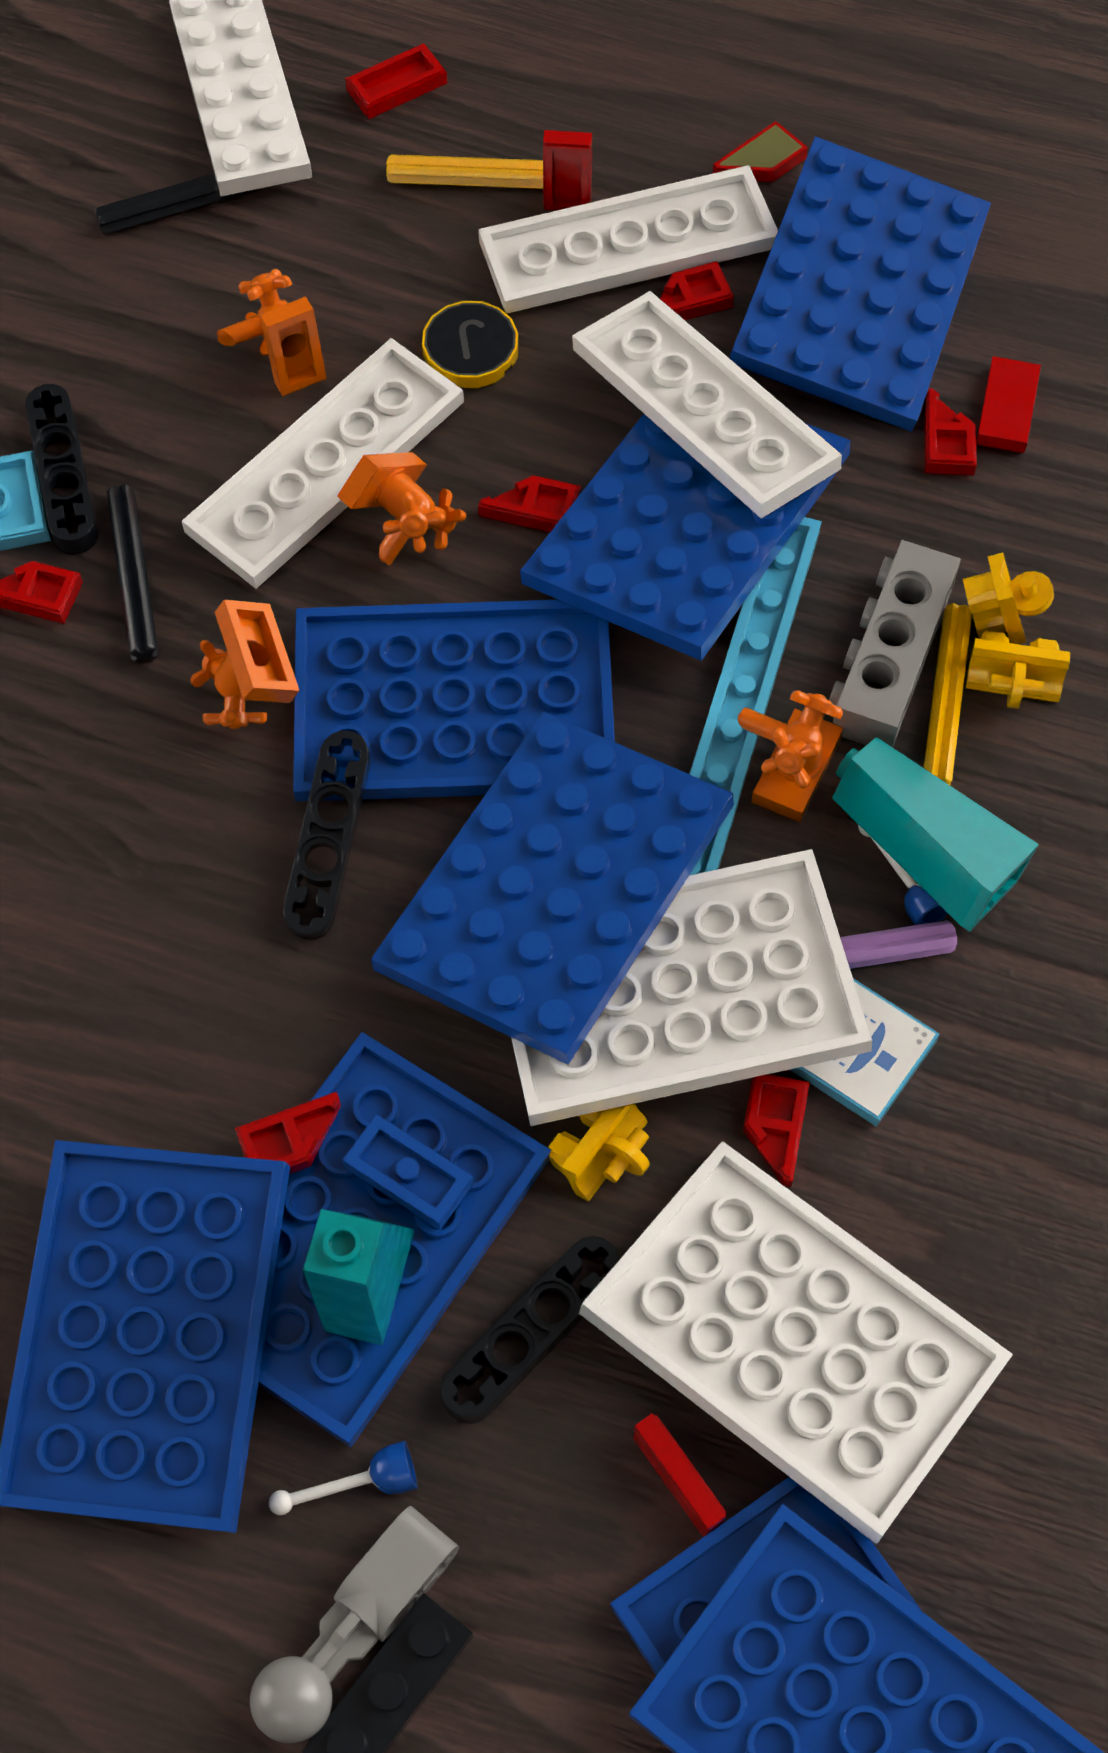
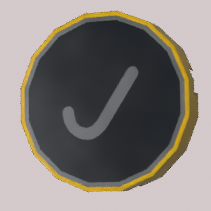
(470, 343)

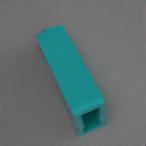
(933, 831)
(356, 1273)

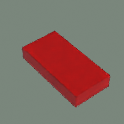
(396, 81)
(566, 169)
(1008, 404)
(679, 1474)

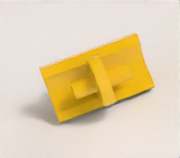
(999, 601)
(1017, 669)
(604, 1151)

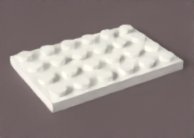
(724, 991)
(797, 1339)

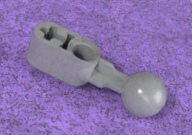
(295, 1692)

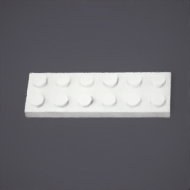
(240, 94)
(627, 239)
(707, 404)
(294, 482)

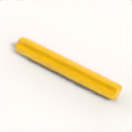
(464, 171)
(948, 692)

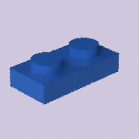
(408, 1171)

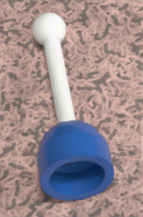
(917, 902)
(389, 1471)

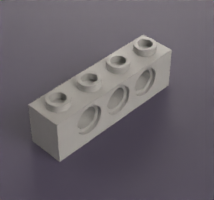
(912, 576)

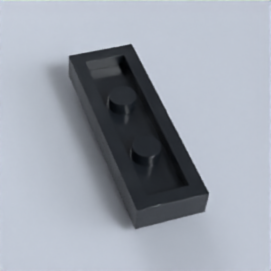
(394, 1683)

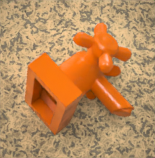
(287, 332)
(390, 483)
(252, 666)
(800, 753)

